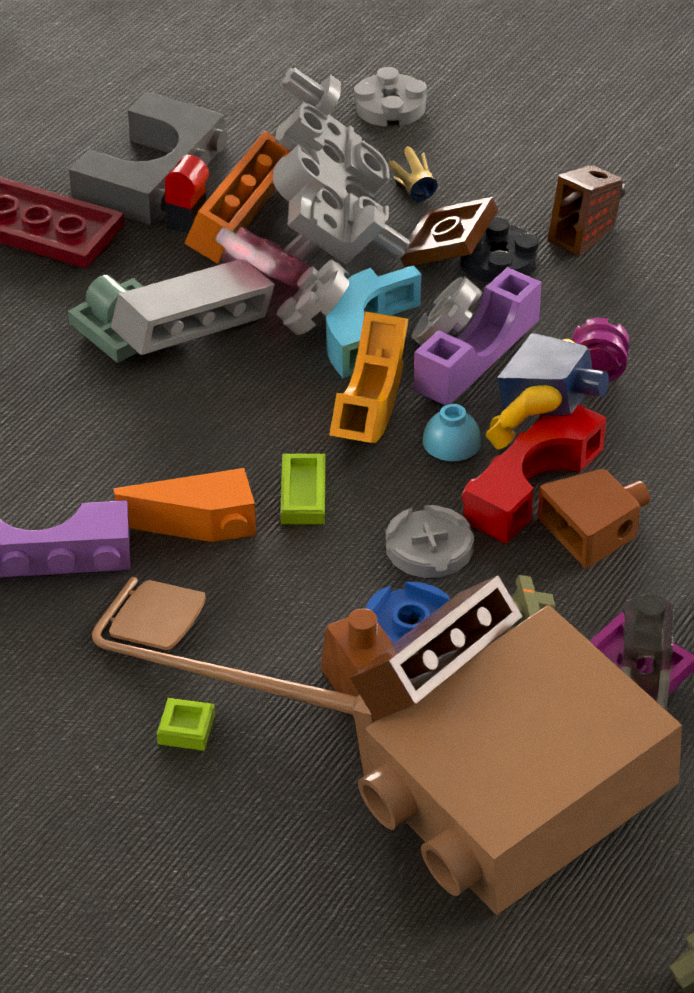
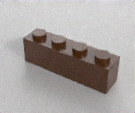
(436, 648)

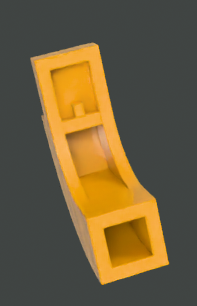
(370, 397)

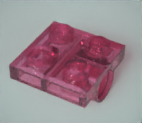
(262, 254)

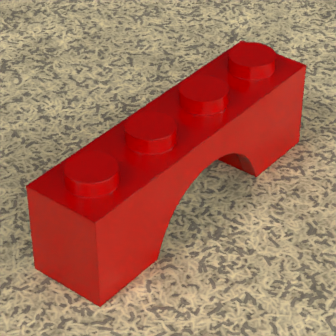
(502, 497)

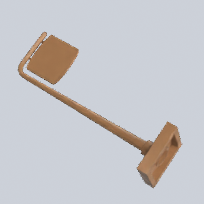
(162, 615)

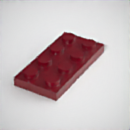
(55, 223)

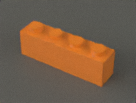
(237, 197)

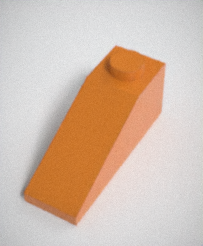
(193, 507)

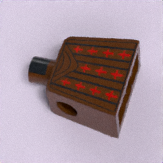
(584, 208)

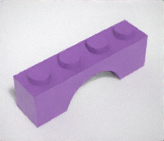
(451, 364)
(87, 542)

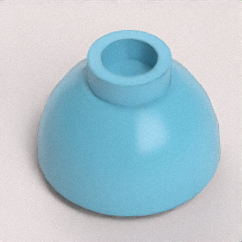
(452, 434)

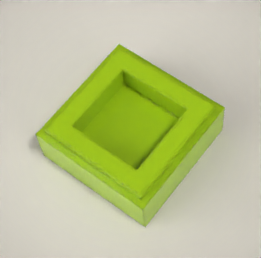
(186, 724)

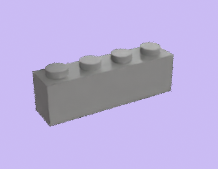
(191, 306)

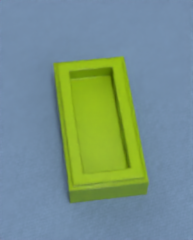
(303, 489)

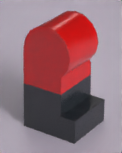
(185, 192)

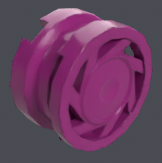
(606, 344)

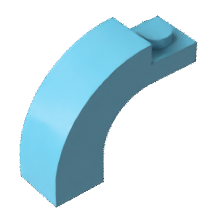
(368, 293)

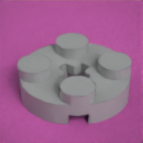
(390, 98)
(317, 293)
(450, 310)

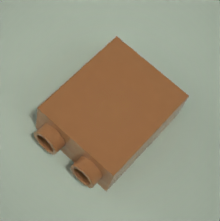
(520, 760)

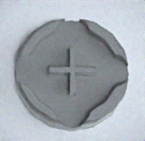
(429, 542)

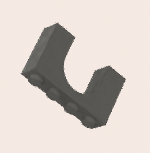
(140, 186)

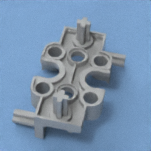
(318, 171)

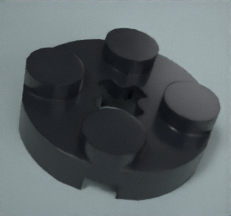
(501, 248)

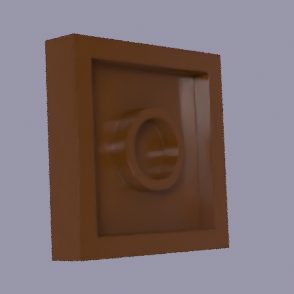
(449, 231)

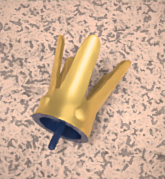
(420, 182)

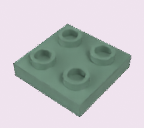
(96, 315)

